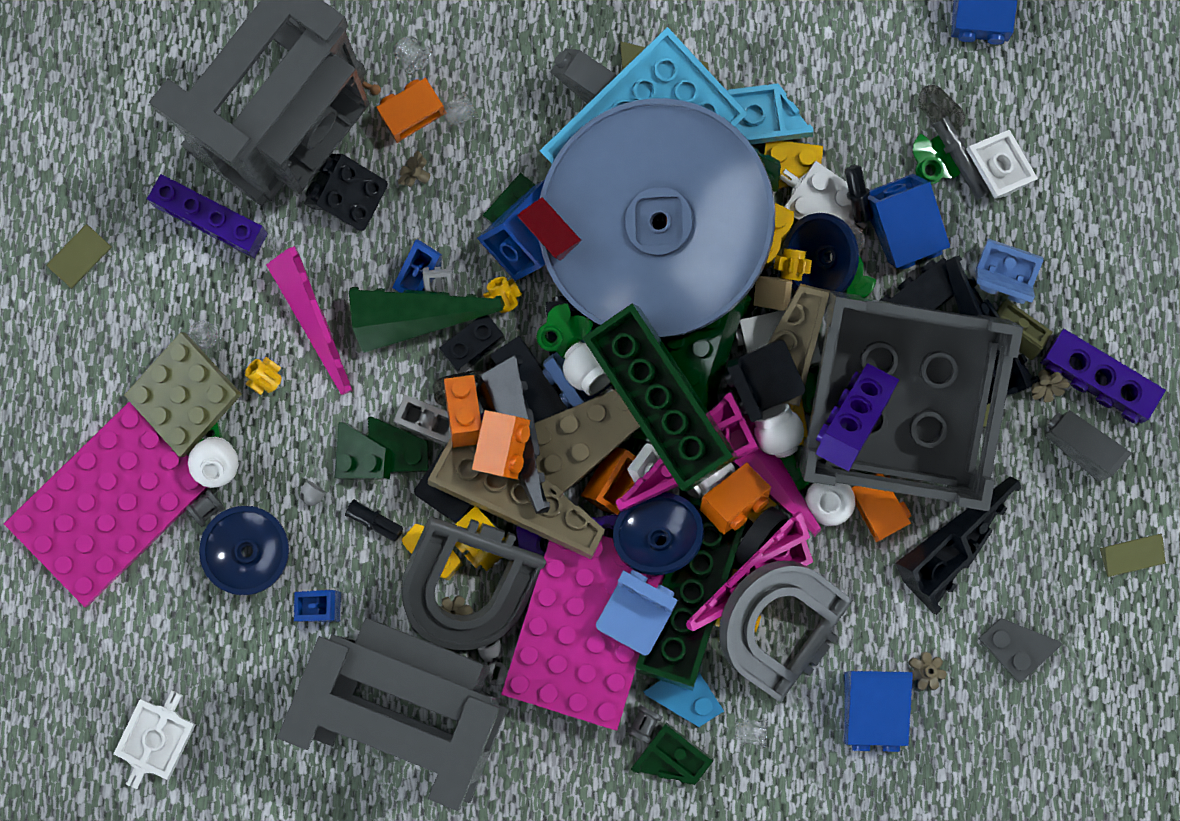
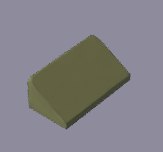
(78, 256)
(1034, 333)
(1133, 555)

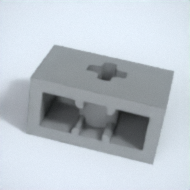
(423, 420)

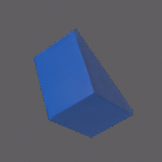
(411, 273)
(317, 606)

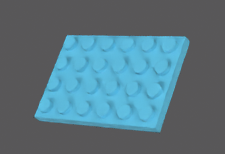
(659, 71)

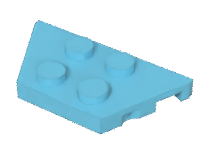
(769, 115)

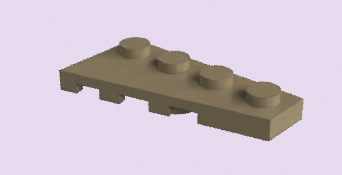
(801, 328)

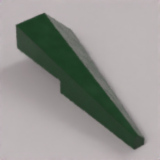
(392, 317)

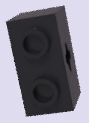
(472, 344)

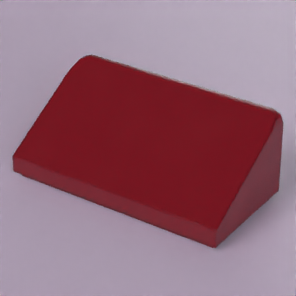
(549, 228)

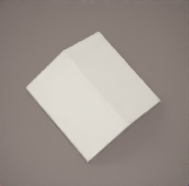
(1002, 164)

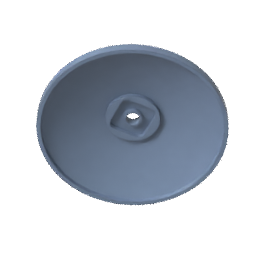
(648, 163)

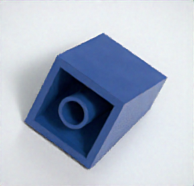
(983, 20)
(907, 221)
(512, 241)
(877, 709)

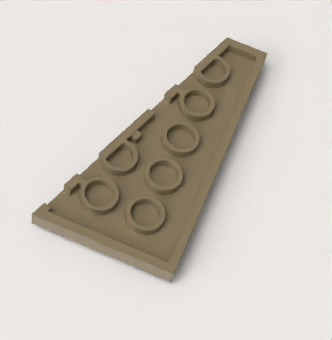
(582, 438)
(507, 499)

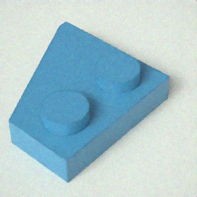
(694, 706)

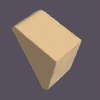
(772, 293)

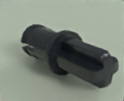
(858, 193)
(374, 520)

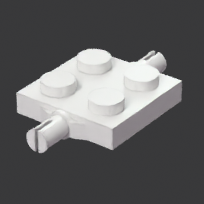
(819, 193)
(154, 739)

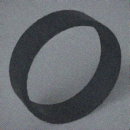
(759, 533)

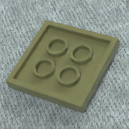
(182, 394)

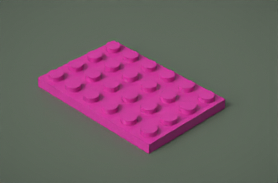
(106, 505)
(560, 652)

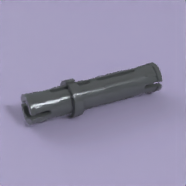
(955, 147)

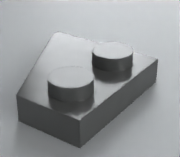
(1018, 647)

